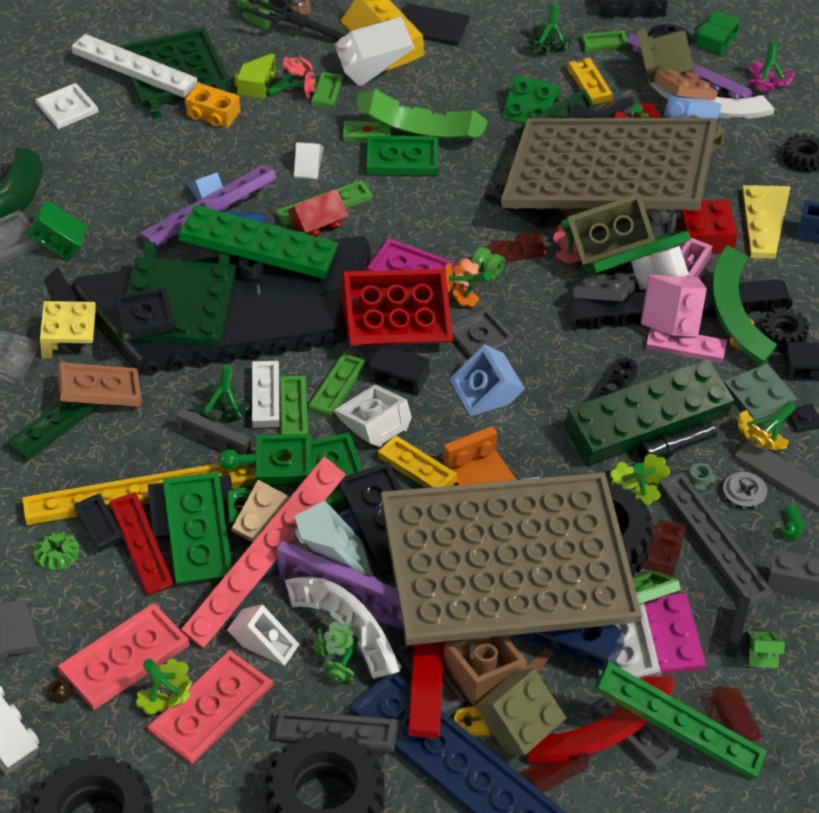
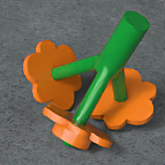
(465, 274)

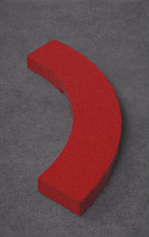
(597, 735)

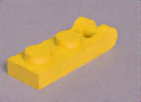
(588, 77)

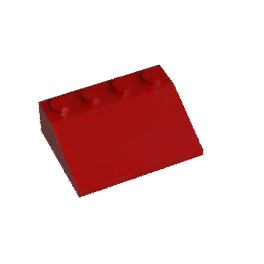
(396, 307)

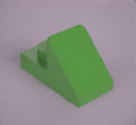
(764, 649)

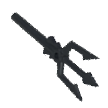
(290, 15)

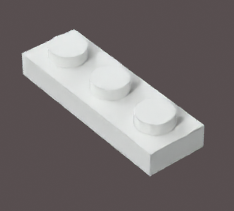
(265, 394)

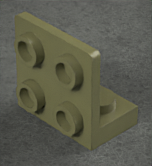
(665, 53)

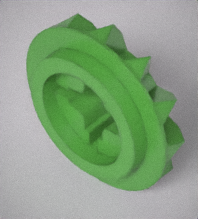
(53, 559)

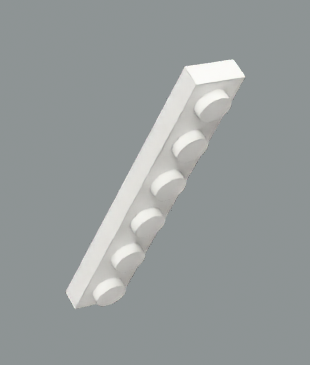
(134, 65)

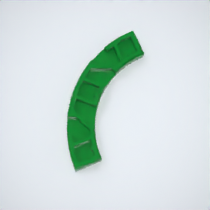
(730, 309)

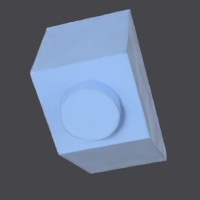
(686, 106)

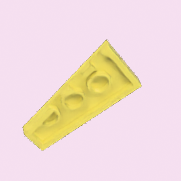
(764, 217)

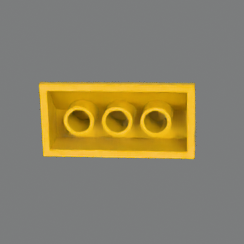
(371, 12)

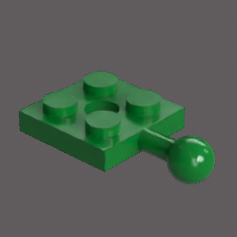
(268, 450)

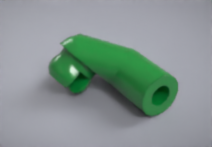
(794, 525)

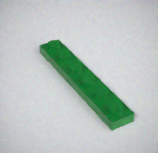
(680, 720)

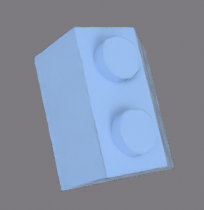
(486, 381)

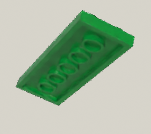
(258, 241)

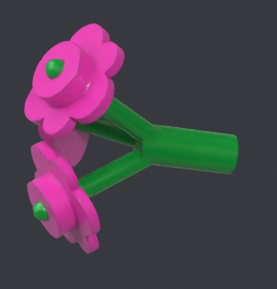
(762, 72)

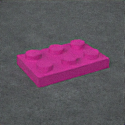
(674, 634)

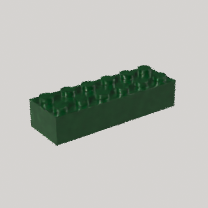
(646, 411)

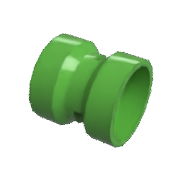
(488, 261)

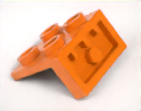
(476, 459)

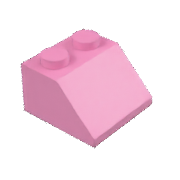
(674, 304)

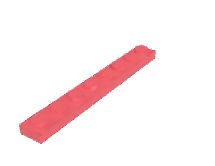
(260, 555)

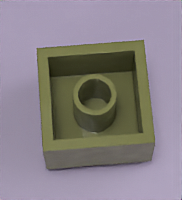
(520, 712)

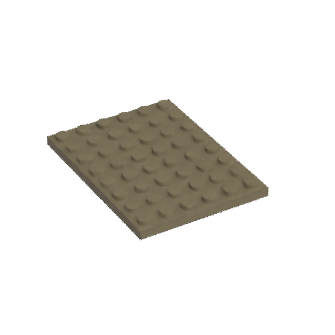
(608, 159)
(508, 558)

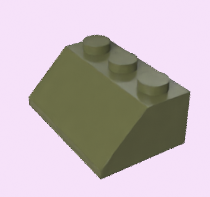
(611, 229)

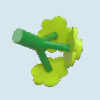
(651, 471)
(170, 676)

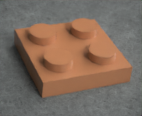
(685, 85)

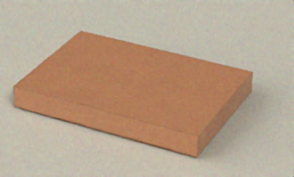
(99, 384)

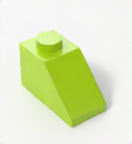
(255, 77)

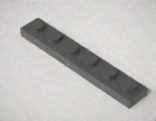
(715, 539)

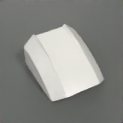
(375, 415)

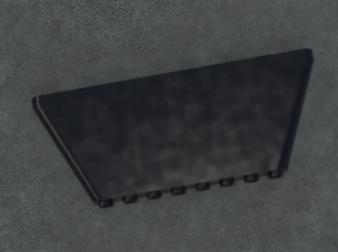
(264, 317)

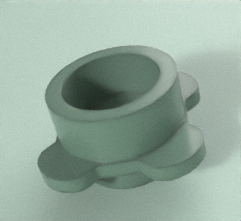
(700, 470)

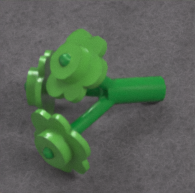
(337, 641)

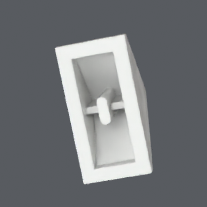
(307, 160)

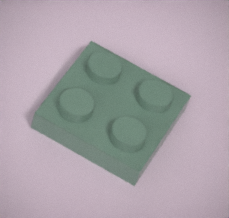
(759, 391)

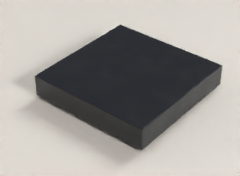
(144, 313)

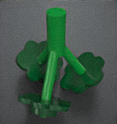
(546, 34)
(221, 396)

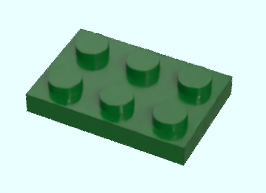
(402, 155)
(342, 453)

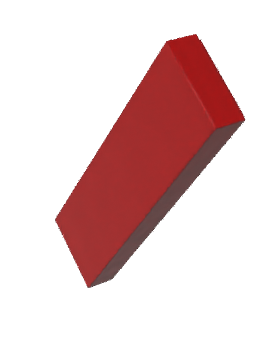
(141, 544)
(426, 690)

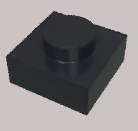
(804, 418)

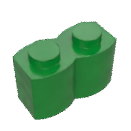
(717, 32)

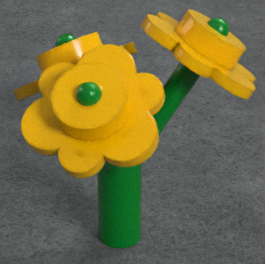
(761, 437)

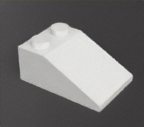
(373, 49)

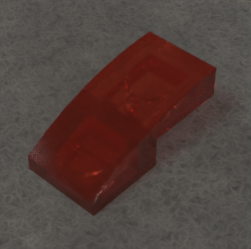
(522, 248)
(666, 547)

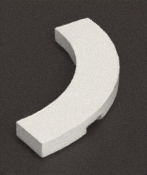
(744, 107)
(348, 610)

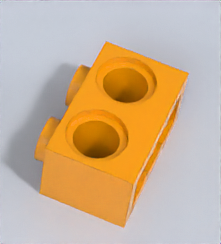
(212, 105)

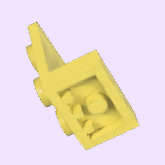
(66, 324)

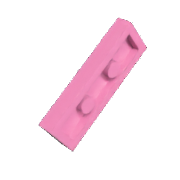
(689, 346)

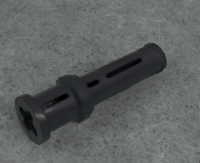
(667, 445)

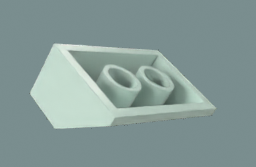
(331, 537)

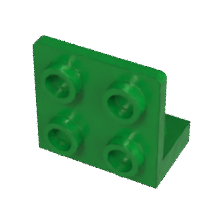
(530, 98)
(57, 230)

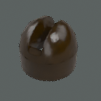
(62, 693)

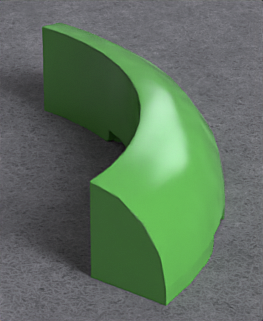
(419, 120)

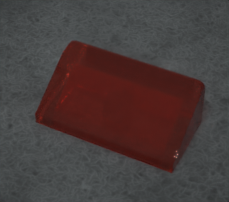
(735, 712)
(549, 775)

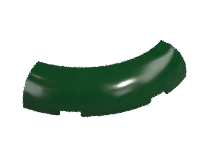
(21, 182)

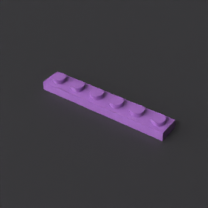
(716, 81)
(218, 200)

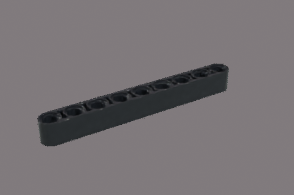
(596, 313)

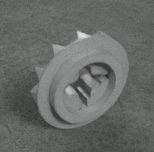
(748, 481)

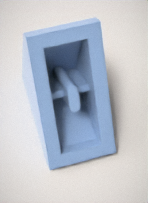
(205, 186)

